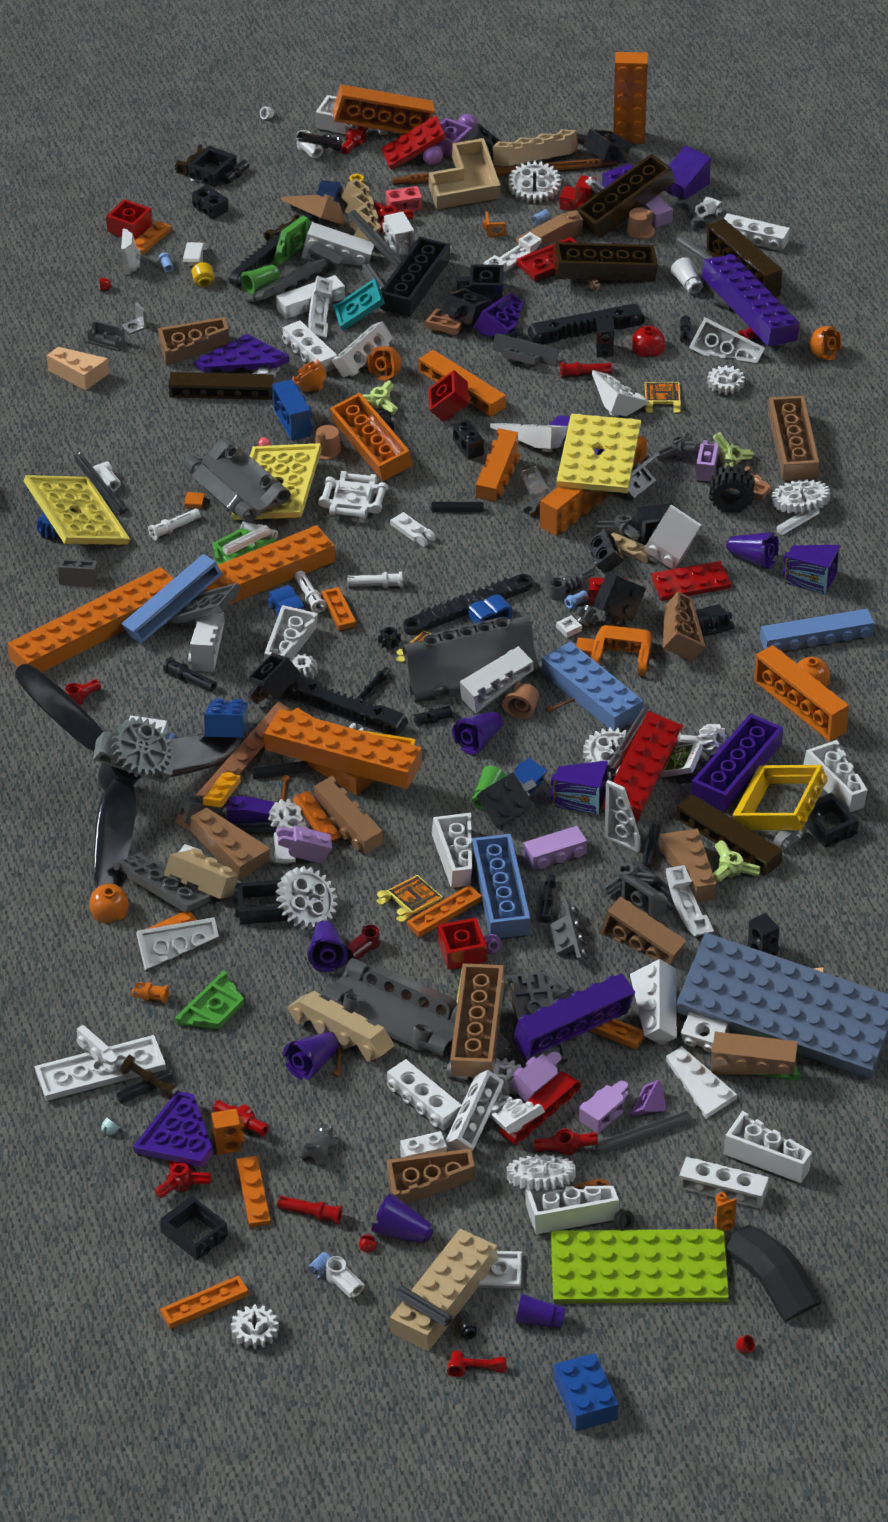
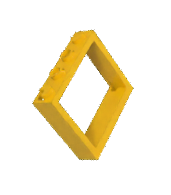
(780, 774)

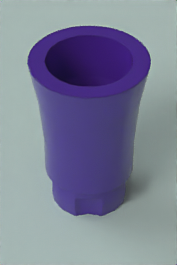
(539, 1312)

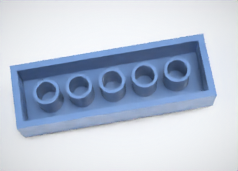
(592, 686)
(500, 886)

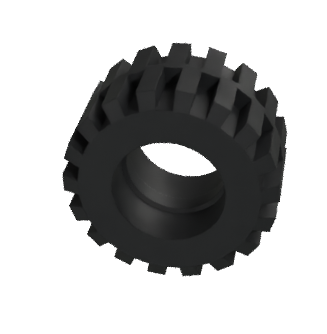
(732, 499)

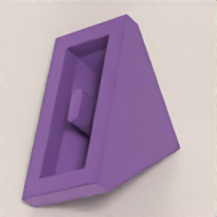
(649, 1100)

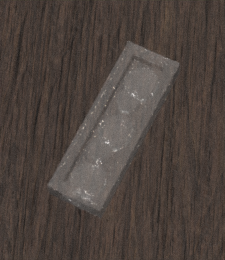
(534, 483)

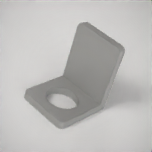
(140, 320)

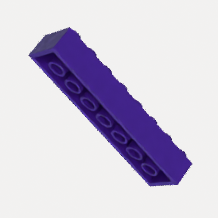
(750, 300)

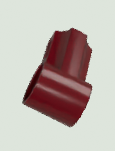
(367, 940)

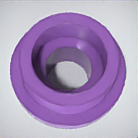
(490, 938)

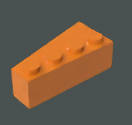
(498, 465)

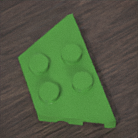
(291, 240)
(221, 557)
(213, 1005)

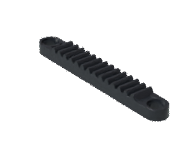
(262, 256)
(460, 607)

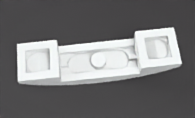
(527, 245)
(319, 306)
(685, 902)

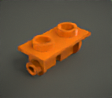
(725, 1212)

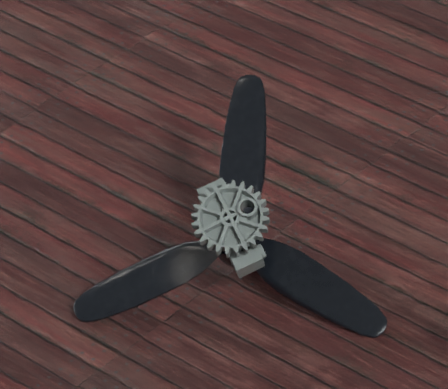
(126, 756)

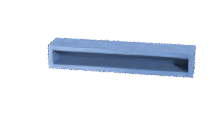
(172, 598)
(818, 630)

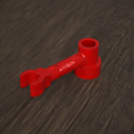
(458, 1363)

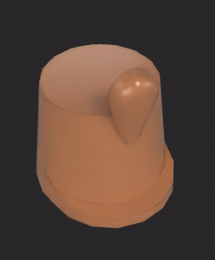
(639, 223)
(330, 442)
(522, 701)

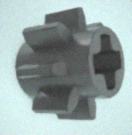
(586, 615)

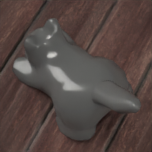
(319, 1144)

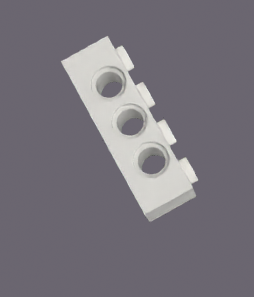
(760, 232)
(308, 345)
(357, 352)
(423, 1094)
(474, 1111)
(714, 1178)

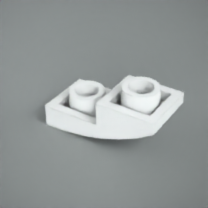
(281, 853)

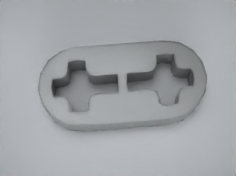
(788, 837)

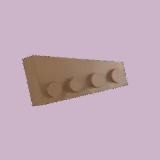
(192, 338)
(348, 816)
(641, 931)
(429, 1174)

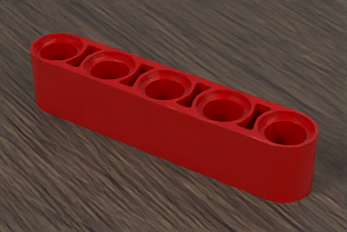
(551, 1096)

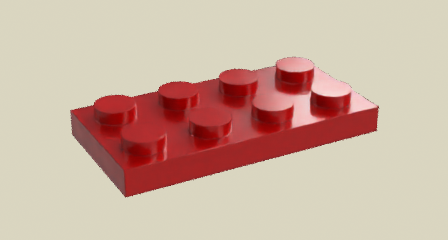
(413, 142)
(540, 262)
(691, 580)

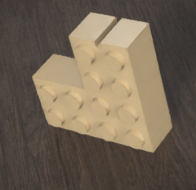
(470, 181)

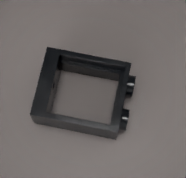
(216, 156)
(831, 836)
(258, 914)
(184, 1212)

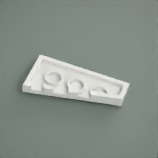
(170, 941)
(705, 1088)
(513, 1113)

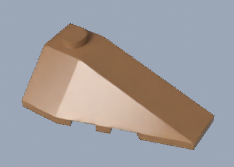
(319, 206)
(558, 228)

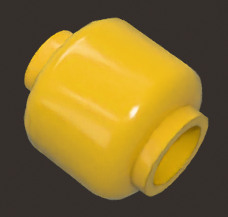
(203, 274)

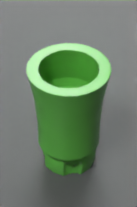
(258, 278)
(489, 776)

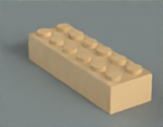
(447, 1285)

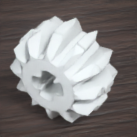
(306, 665)
(712, 738)

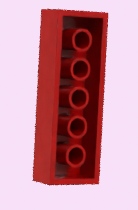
(647, 760)

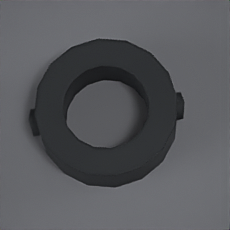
(618, 1220)

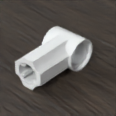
(311, 149)
(708, 207)
(106, 473)
(339, 1274)

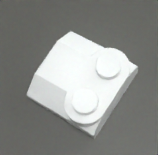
(130, 254)

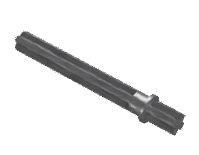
(618, 756)

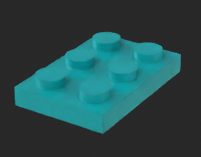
(359, 304)

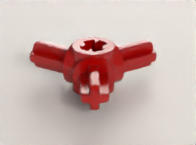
(387, 210)
(181, 1179)

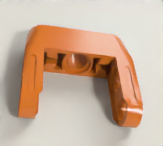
(624, 639)

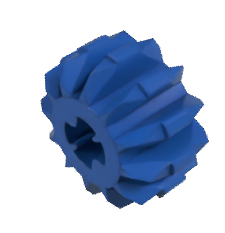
(45, 527)

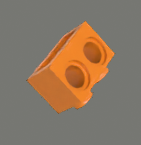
(227, 1131)

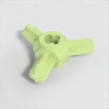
(380, 398)
(731, 453)
(732, 864)

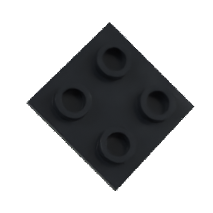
(714, 619)

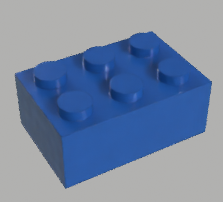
(292, 409)
(226, 718)
(585, 1392)

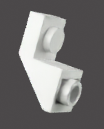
(194, 253)

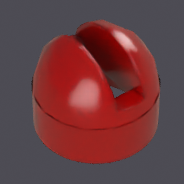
(105, 284)
(367, 1243)
(745, 1344)

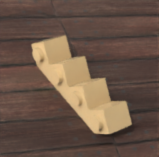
(532, 149)
(358, 198)
(347, 1027)

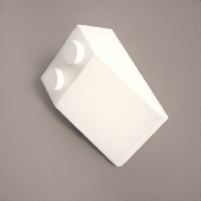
(672, 537)

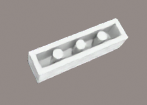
(299, 300)

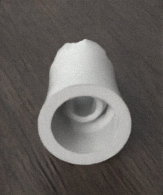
(686, 274)

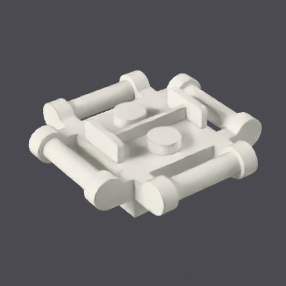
(353, 497)

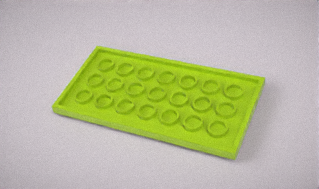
(639, 1266)

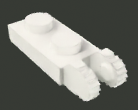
(412, 529)
(97, 1049)

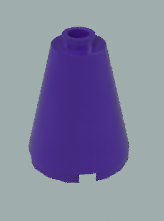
(755, 548)
(476, 731)
(327, 948)
(309, 1054)
(401, 1221)

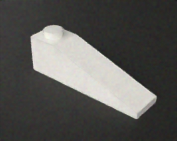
(722, 342)
(617, 397)
(537, 436)
(619, 818)

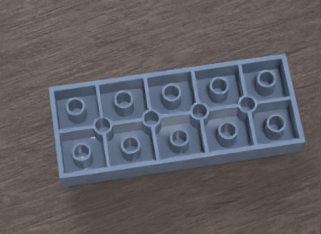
(787, 1001)

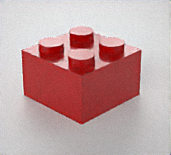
(129, 216)
(448, 396)
(462, 943)

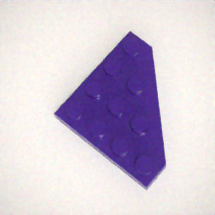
(241, 353)
(177, 1133)

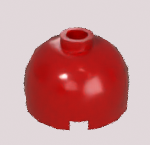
(648, 342)

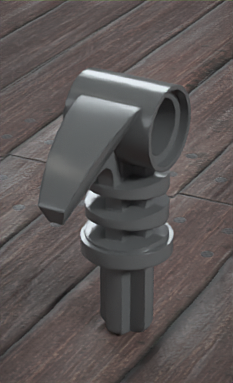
(557, 586)

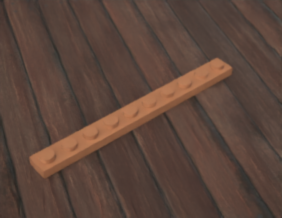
(241, 756)

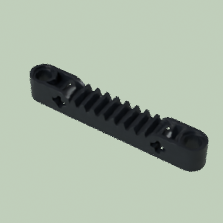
(545, 333)
(389, 722)

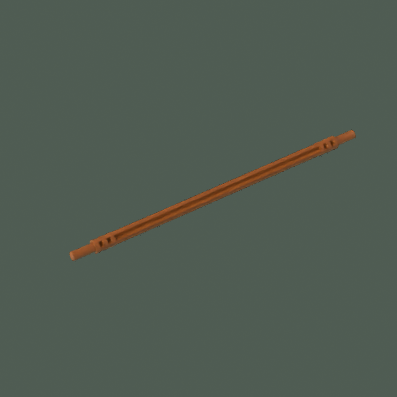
(504, 171)

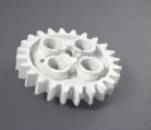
(547, 182)
(801, 496)
(600, 746)
(306, 897)
(541, 1172)

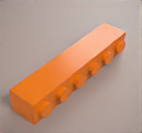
(480, 393)

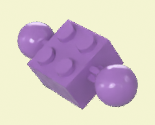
(455, 133)

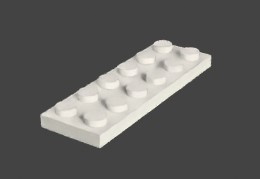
(85, 1073)

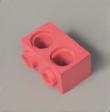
(404, 199)

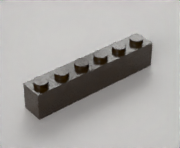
(221, 385)
(740, 839)

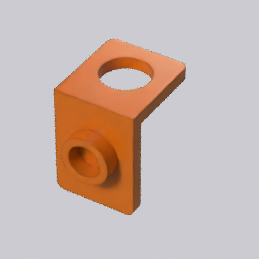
(490, 226)

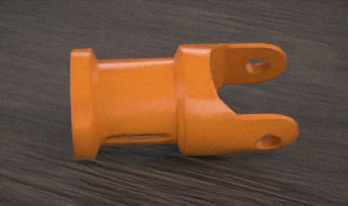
(151, 991)

